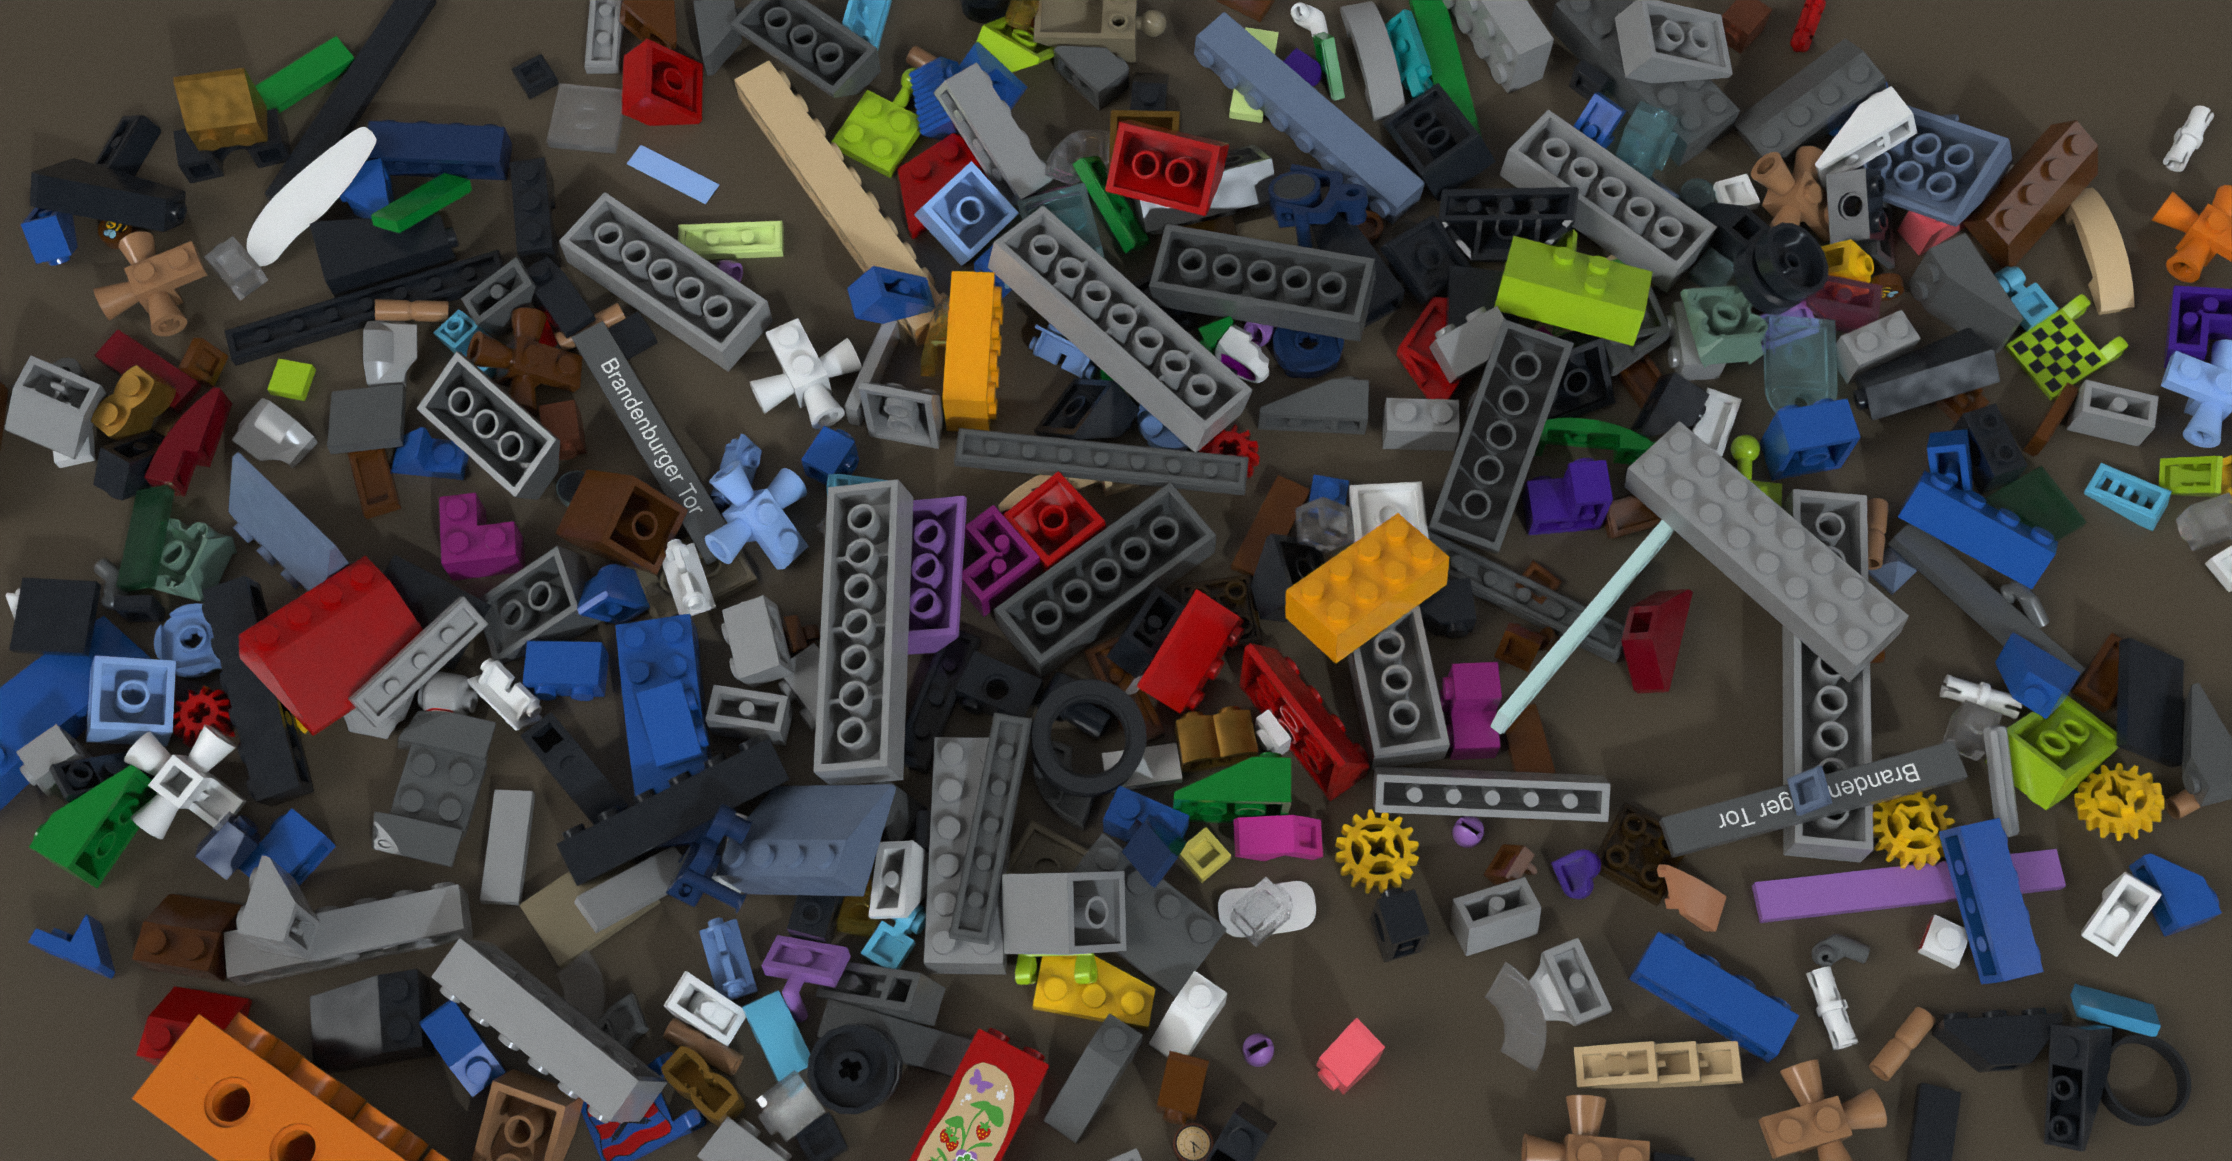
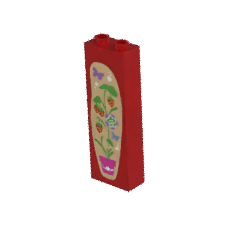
(983, 1101)

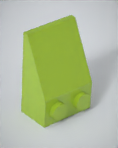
(2058, 751)

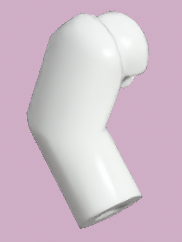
(1309, 18)

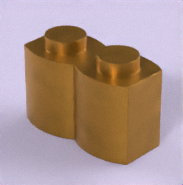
(134, 405)
(1215, 739)
(698, 1083)

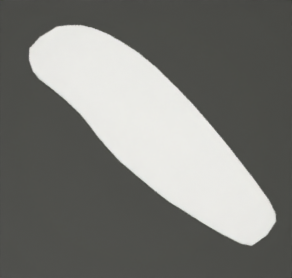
(308, 196)

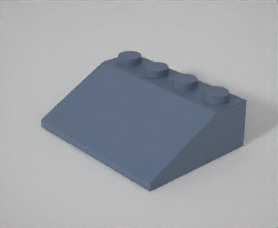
(1943, 168)
(280, 529)
(810, 841)

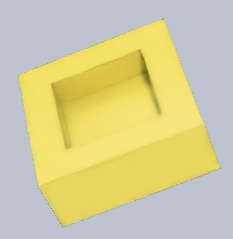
(1204, 855)

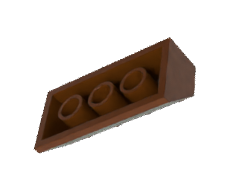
(2035, 192)

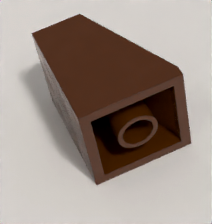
(621, 520)

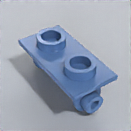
(1053, 344)
(749, 456)
(728, 959)

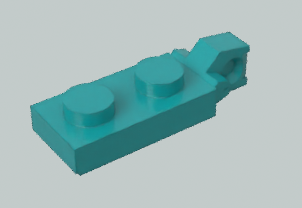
(1409, 53)

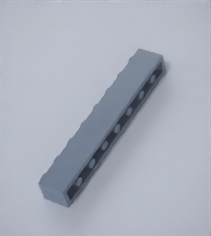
(1307, 117)

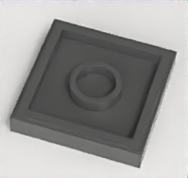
(367, 419)

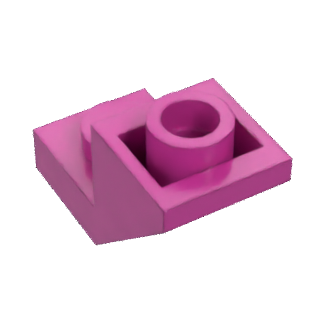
(1276, 836)

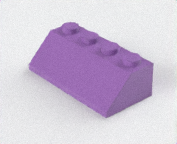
(936, 573)

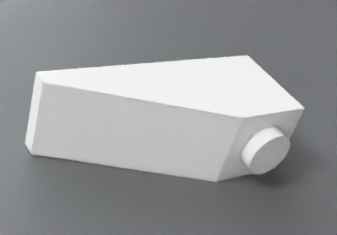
(1869, 132)

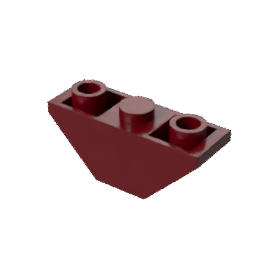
(1654, 639)

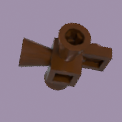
(525, 361)

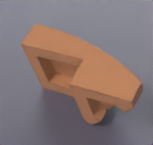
(1693, 898)

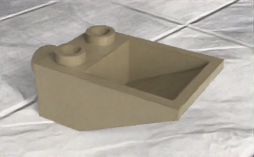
(1092, 25)

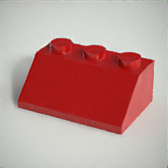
(1166, 167)
(1192, 653)

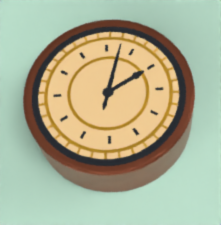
(1192, 1142)

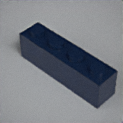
(436, 149)

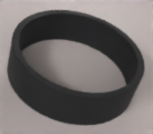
(2179, 1068)

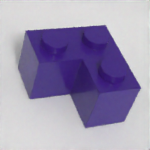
(2196, 317)
(1570, 502)

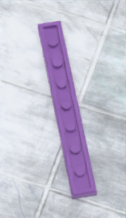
(1888, 888)

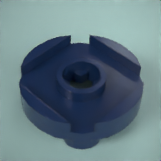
(1306, 363)

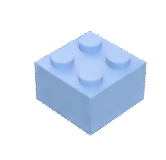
(966, 213)
(130, 700)

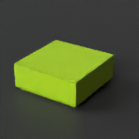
(291, 379)

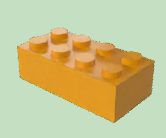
(972, 351)
(1366, 587)

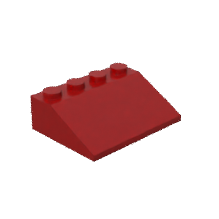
(329, 643)
(1316, 736)

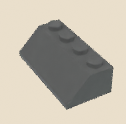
(810, 44)
(1811, 102)
(1243, 184)
(492, 428)
(1163, 927)

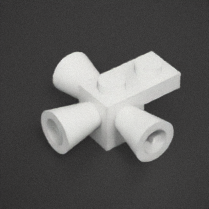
(805, 374)
(183, 781)

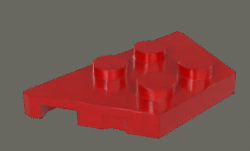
(929, 173)
(1418, 358)

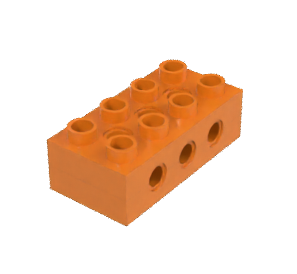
(260, 1100)

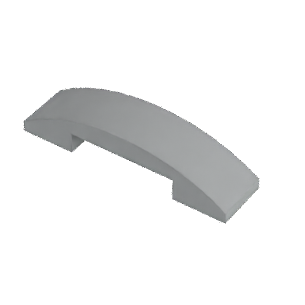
(1375, 58)

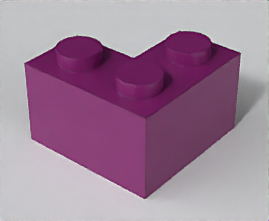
(472, 546)
(1003, 564)
(1470, 705)

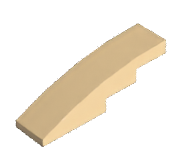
(1658, 1065)

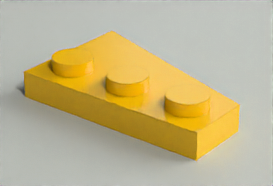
(1112, 993)

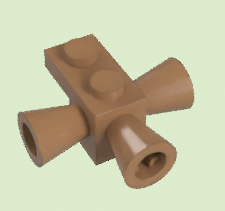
(1794, 195)
(152, 282)
(1819, 1121)
(1583, 1143)

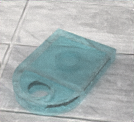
(1799, 360)

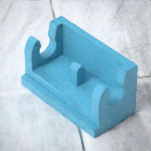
(867, 19)

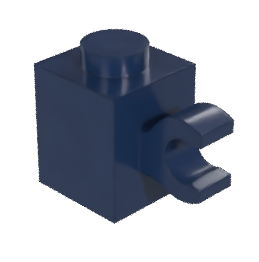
(228, 844)

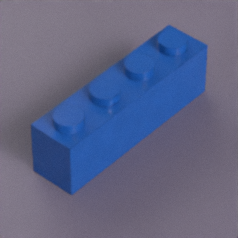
(1979, 529)
(1991, 901)
(1714, 996)

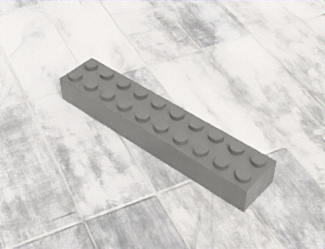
(1822, 712)

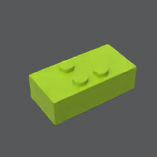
(1574, 290)

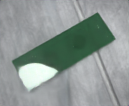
(145, 538)

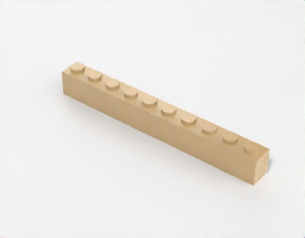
(829, 182)

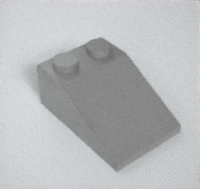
(1671, 43)
(903, 413)

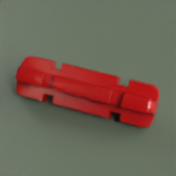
(1807, 25)

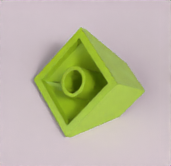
(1013, 48)

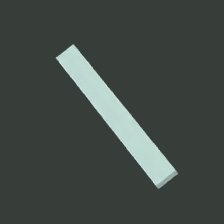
(1581, 627)

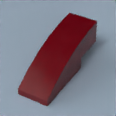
(190, 442)

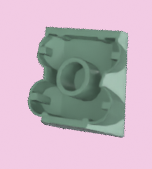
(1723, 325)
(192, 559)

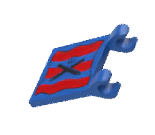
(636, 1139)

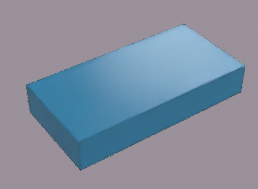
(2115, 1010)

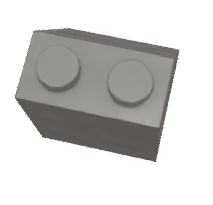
(1064, 913)

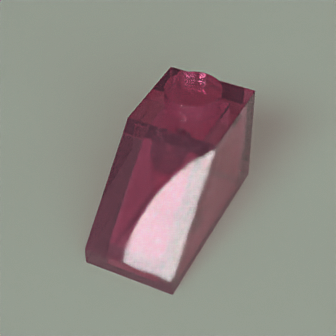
(1847, 302)

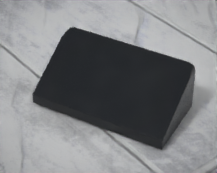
(129, 144)

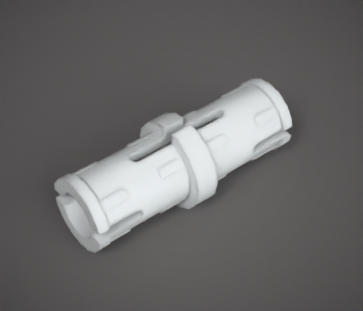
(2188, 138)
(1980, 694)
(1832, 1008)

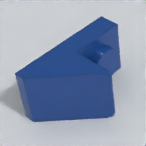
(1003, 80)
(1600, 119)
(429, 457)
(86, 948)

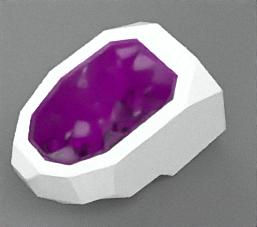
(1243, 353)

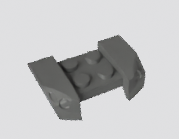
(435, 787)

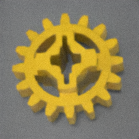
(2119, 802)
(1366, 841)
(1917, 845)

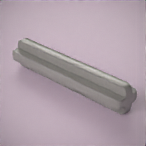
(2001, 778)

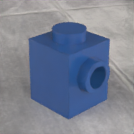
(830, 454)

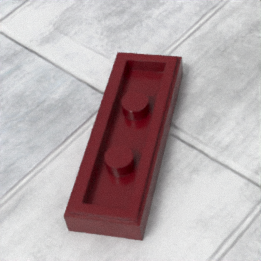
(123, 353)

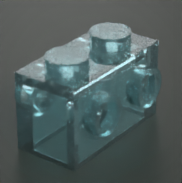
(1648, 139)

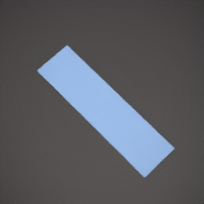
(673, 174)

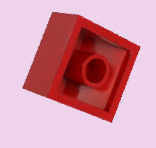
(661, 86)
(1055, 520)
(176, 1014)

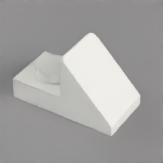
(2120, 913)
(705, 1009)

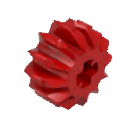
(1235, 444)
(202, 709)

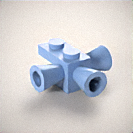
(2208, 391)
(757, 516)

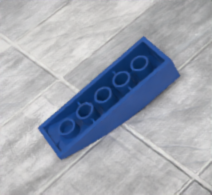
(651, 656)
(49, 694)

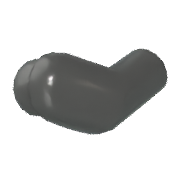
(109, 573)
(2028, 600)
(1836, 947)

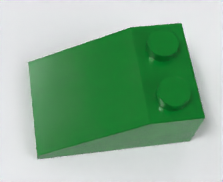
(1243, 790)
(95, 827)

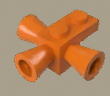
(2204, 233)

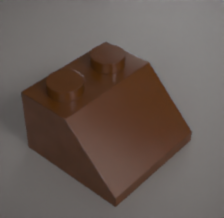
(187, 937)

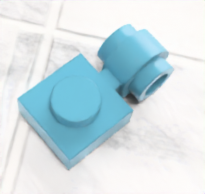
(2030, 301)
(890, 945)

